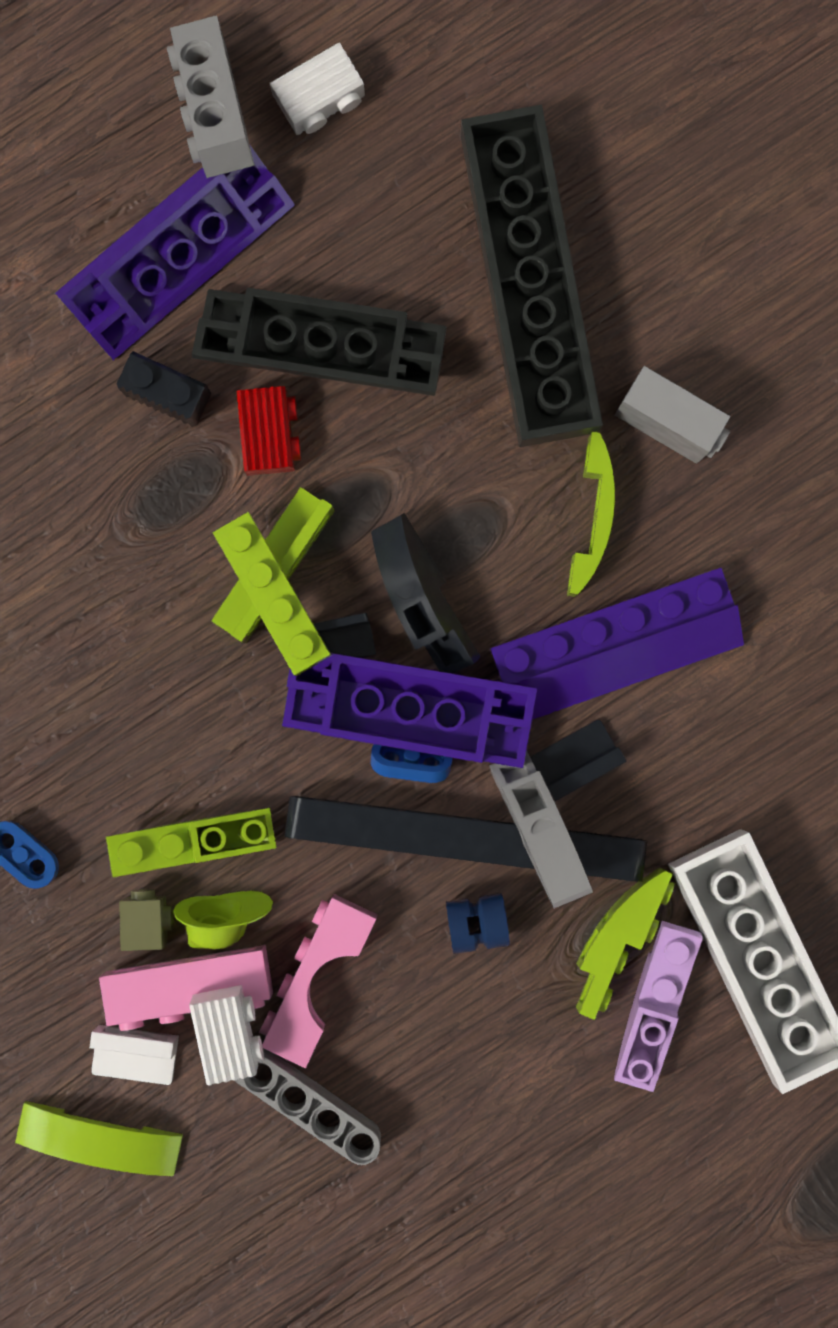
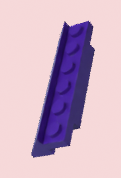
(173, 253)
(623, 643)
(412, 709)

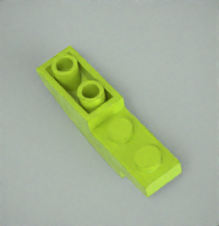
(190, 842)
(626, 922)

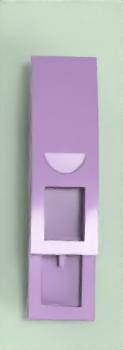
(656, 1006)

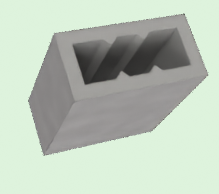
(673, 416)

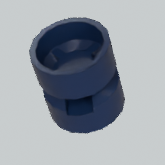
(492, 922)

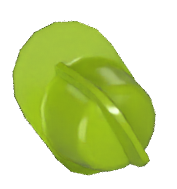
(221, 919)

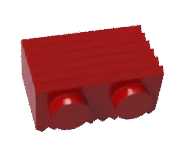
(267, 430)

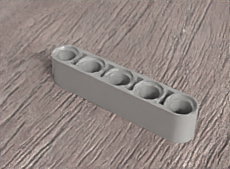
(306, 1113)

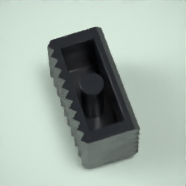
(163, 389)

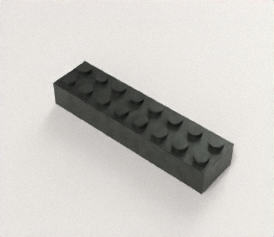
(530, 276)

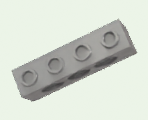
(210, 96)

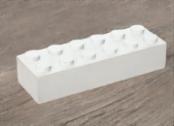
(760, 959)

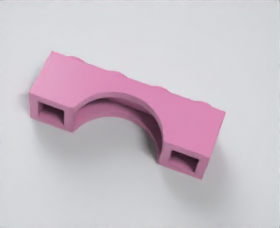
(296, 1026)

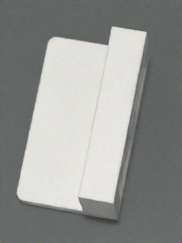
(134, 1054)

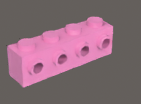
(167, 987)

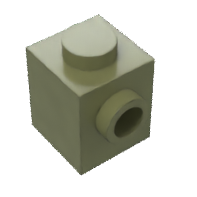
(144, 921)

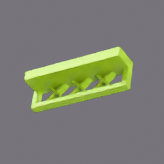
(289, 543)

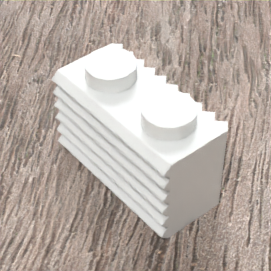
(318, 90)
(225, 1034)

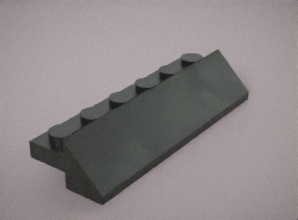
(320, 339)

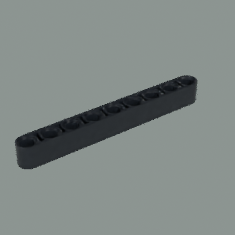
(451, 836)

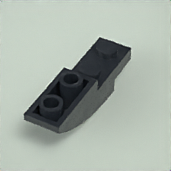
(416, 596)

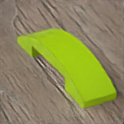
(596, 467)
(98, 1142)

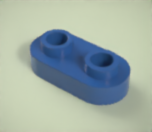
(409, 764)
(20, 857)

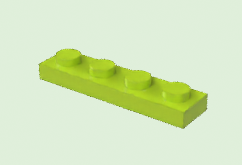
(272, 594)

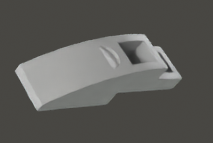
(542, 832)

